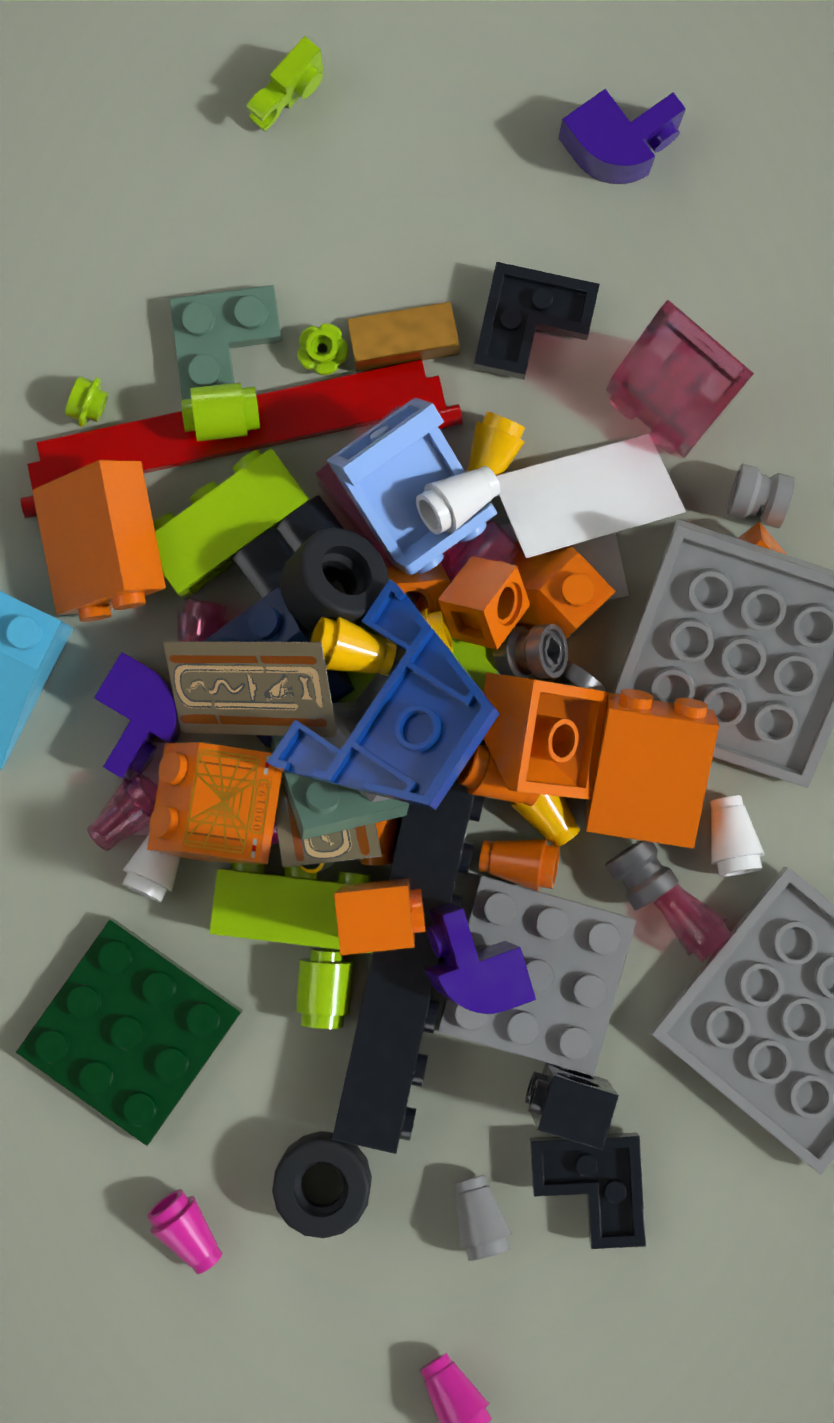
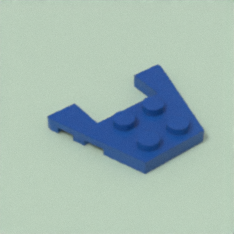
(415, 728)

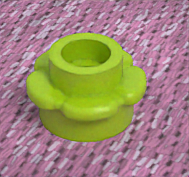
(326, 362)
(86, 401)

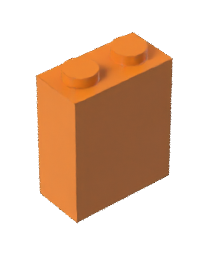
(99, 539)
(652, 768)

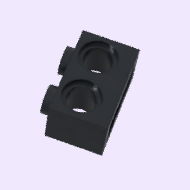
(571, 1105)

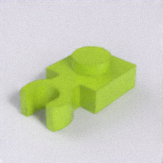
(293, 78)

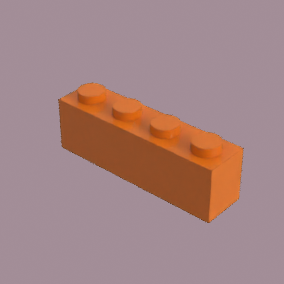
(378, 916)

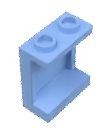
(386, 474)

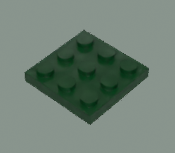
(129, 1031)

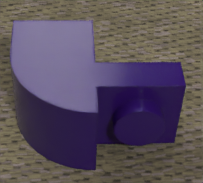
(611, 145)
(148, 704)
(478, 980)

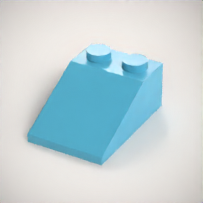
(28, 654)

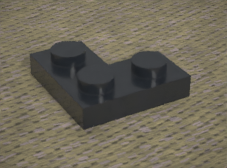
(527, 302)
(608, 1178)

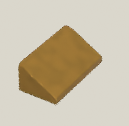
(403, 336)

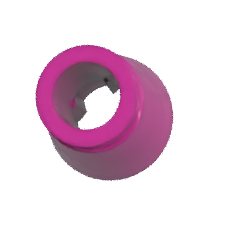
(184, 1230)
(453, 1394)

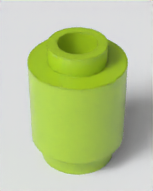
(221, 411)
(324, 989)

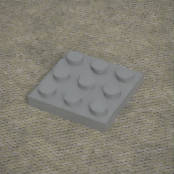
(573, 966)

